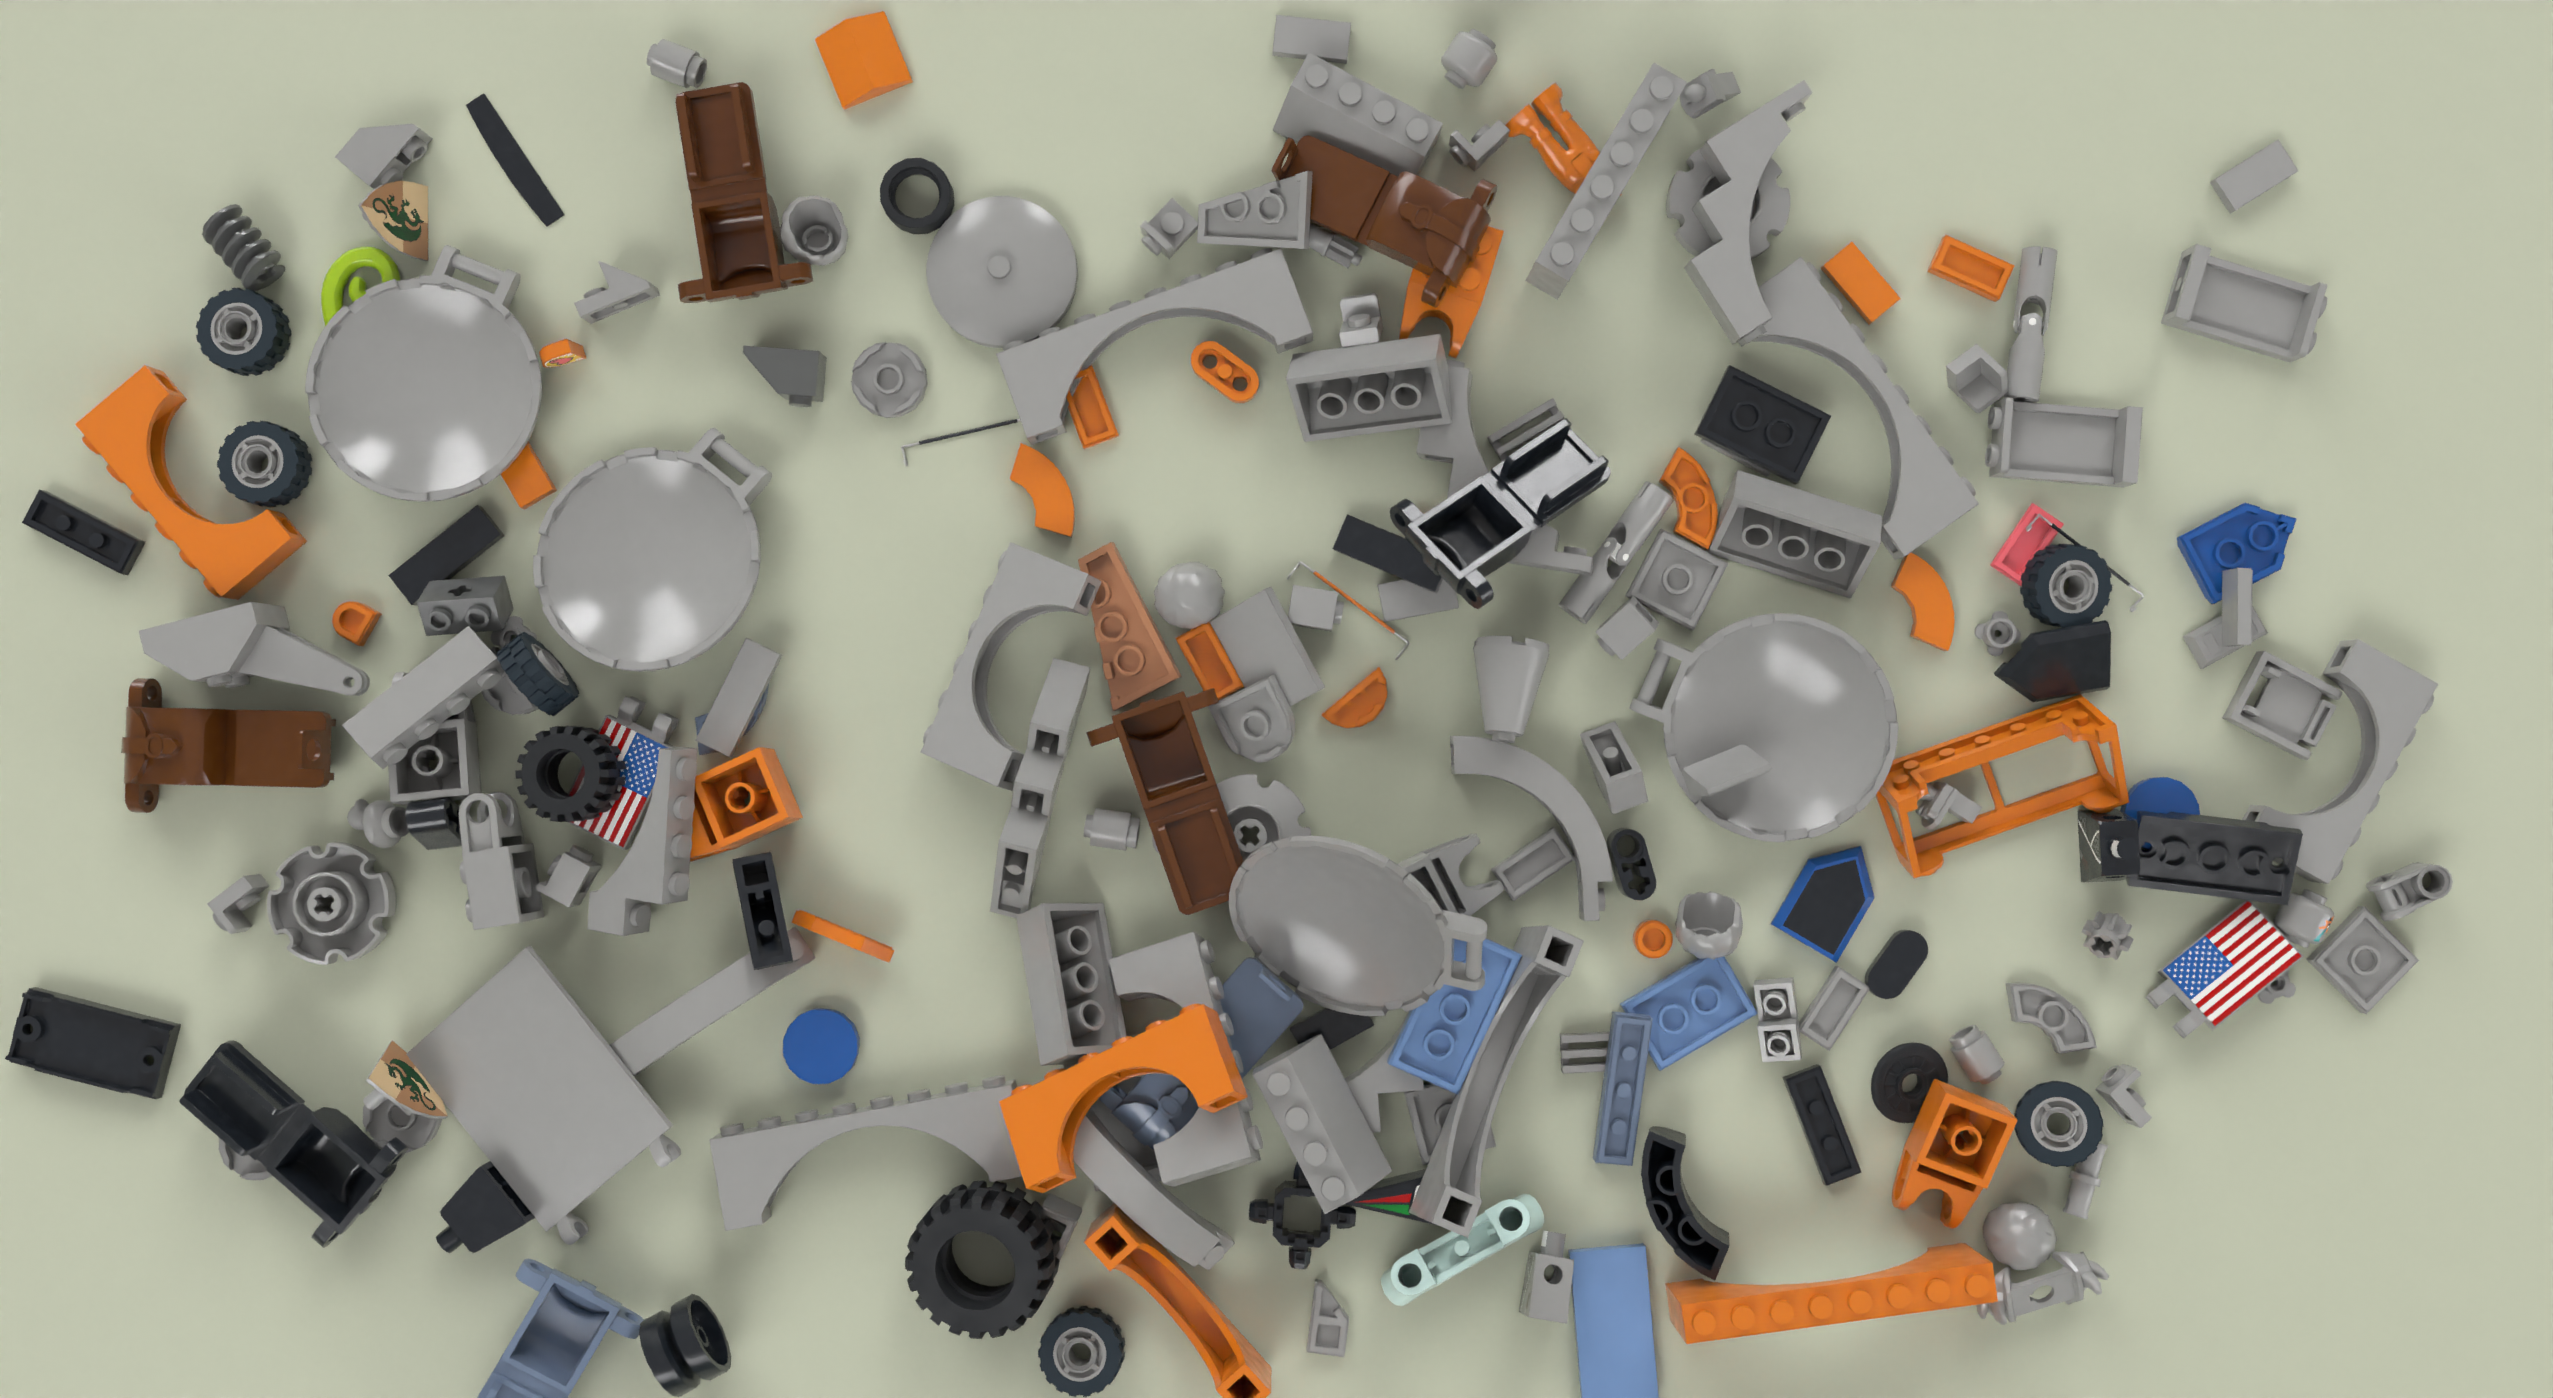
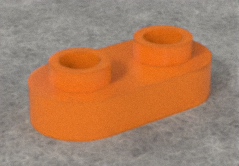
(1226, 371)

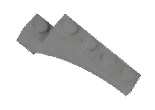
(660, 856)

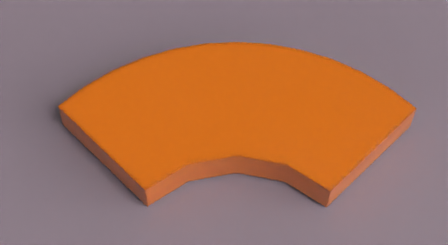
(1048, 490)
(1693, 499)
(1928, 600)
(843, 935)

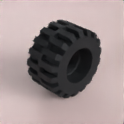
(541, 779)

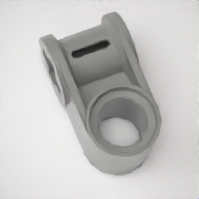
(2403, 890)

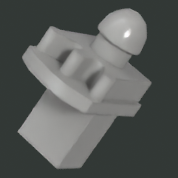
(1708, 92)
(1943, 799)

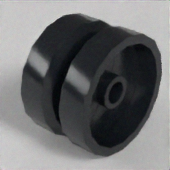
(685, 1345)

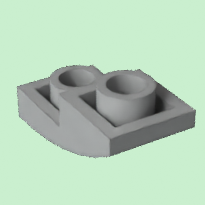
(1777, 1019)

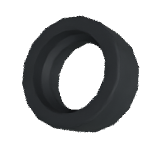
(905, 169)

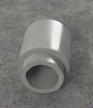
(676, 64)
(1112, 829)
(1976, 1054)

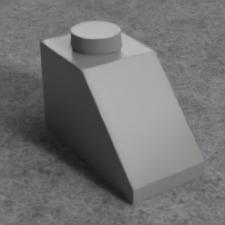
(1614, 767)

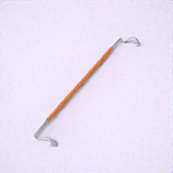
(1354, 602)

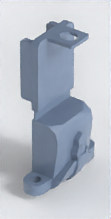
(1259, 1012)
(556, 1335)

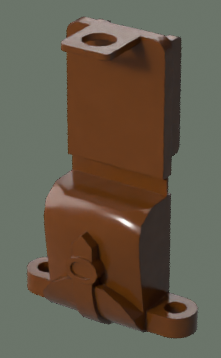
(730, 199)
(1392, 213)
(219, 747)
(1179, 796)

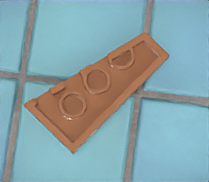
(1128, 639)

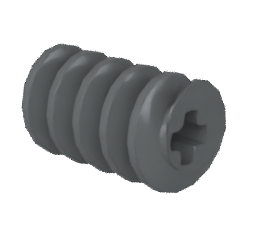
(242, 249)

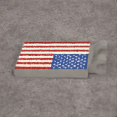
(640, 752)
(2225, 968)

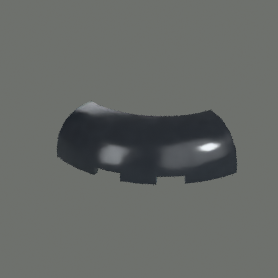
(1671, 1208)

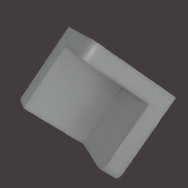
(1977, 379)

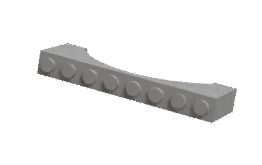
(1246, 294)
(1923, 484)
(757, 1160)
(1452, 1179)

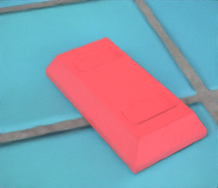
(2023, 544)

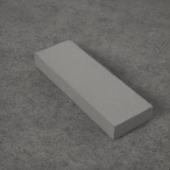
(738, 697)

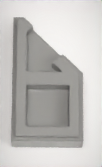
(1327, 1323)

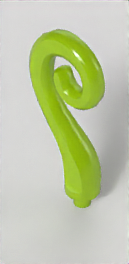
(344, 267)

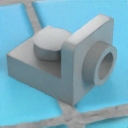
(1485, 141)
(1168, 229)
(1360, 320)
(234, 900)
(2122, 1098)

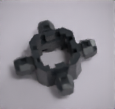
(1299, 1253)

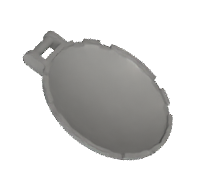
(426, 383)
(651, 555)
(1797, 699)
(1350, 926)

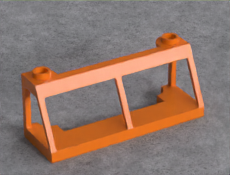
(1911, 773)

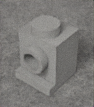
(570, 876)

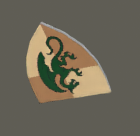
(399, 216)
(402, 1084)

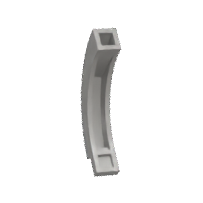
(1557, 795)
(704, 1006)
(1145, 1198)

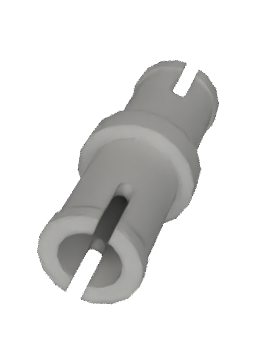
(2083, 1183)

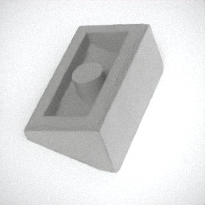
(1724, 771)

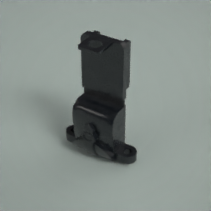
(1498, 511)
(311, 1153)

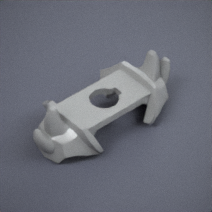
(2066, 1286)

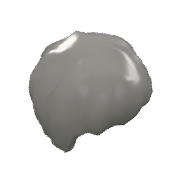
(814, 231)
(1189, 595)
(1709, 925)
(2019, 1235)

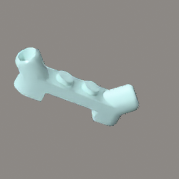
(1454, 1253)

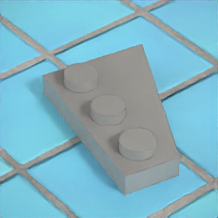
(1260, 216)

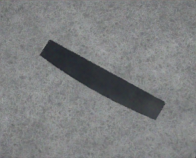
(513, 160)

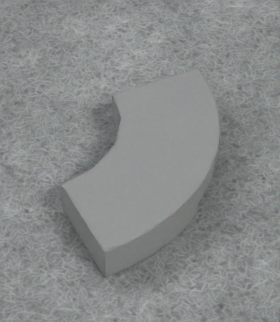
(2051, 1013)

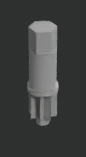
(1333, 246)

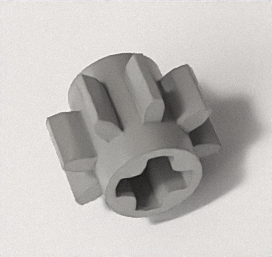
(2107, 935)

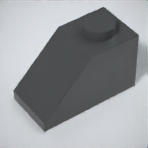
(791, 372)

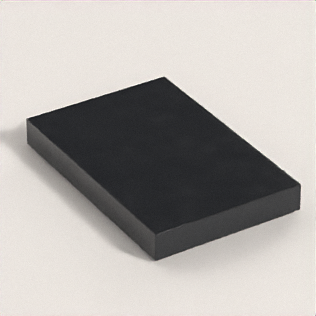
(1762, 425)

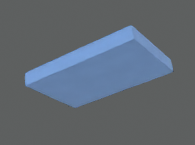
(1691, 1008)

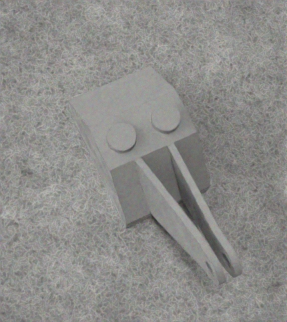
(245, 643)

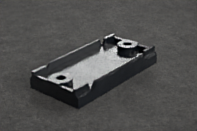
(2216, 856)
(93, 1043)

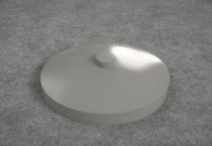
(1001, 271)

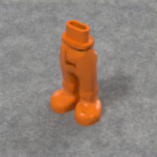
(1567, 165)

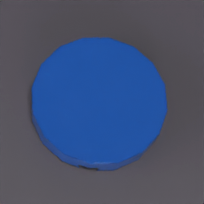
(2160, 796)
(821, 1046)

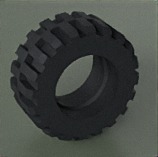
(952, 1294)

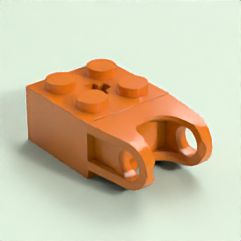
(1460, 303)
(720, 812)
(1951, 1161)

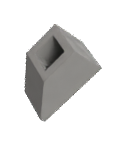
(383, 152)

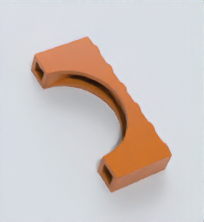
(1228, 1355)

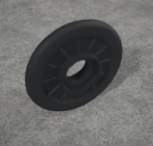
(1890, 1073)

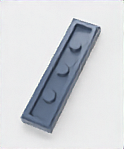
(1622, 1088)

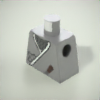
(1550, 1297)

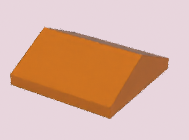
(863, 58)

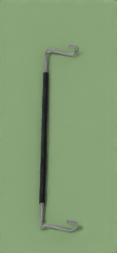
(957, 434)
(2133, 608)

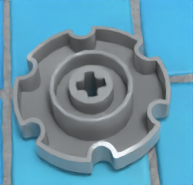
(1768, 212)
(1269, 808)
(304, 899)

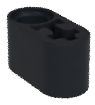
(434, 823)
(1624, 874)

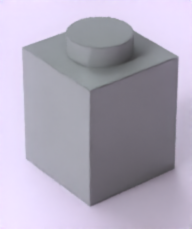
(1314, 608)
(1626, 628)

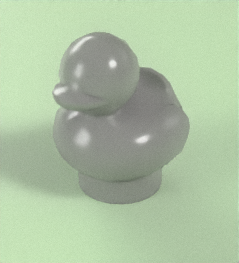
(380, 820)

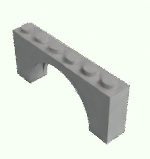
(1605, 181)
(2388, 706)
(963, 727)
(1183, 974)

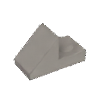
(623, 293)

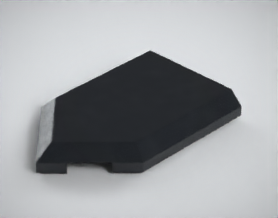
(2061, 662)

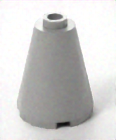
(1508, 683)

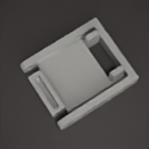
(2287, 706)

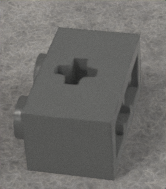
(460, 603)

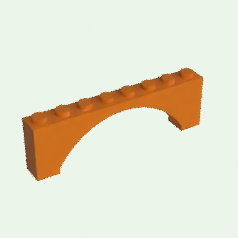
(1934, 1281)

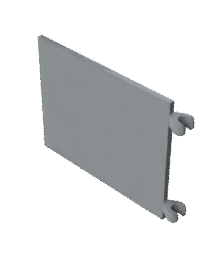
(541, 1092)

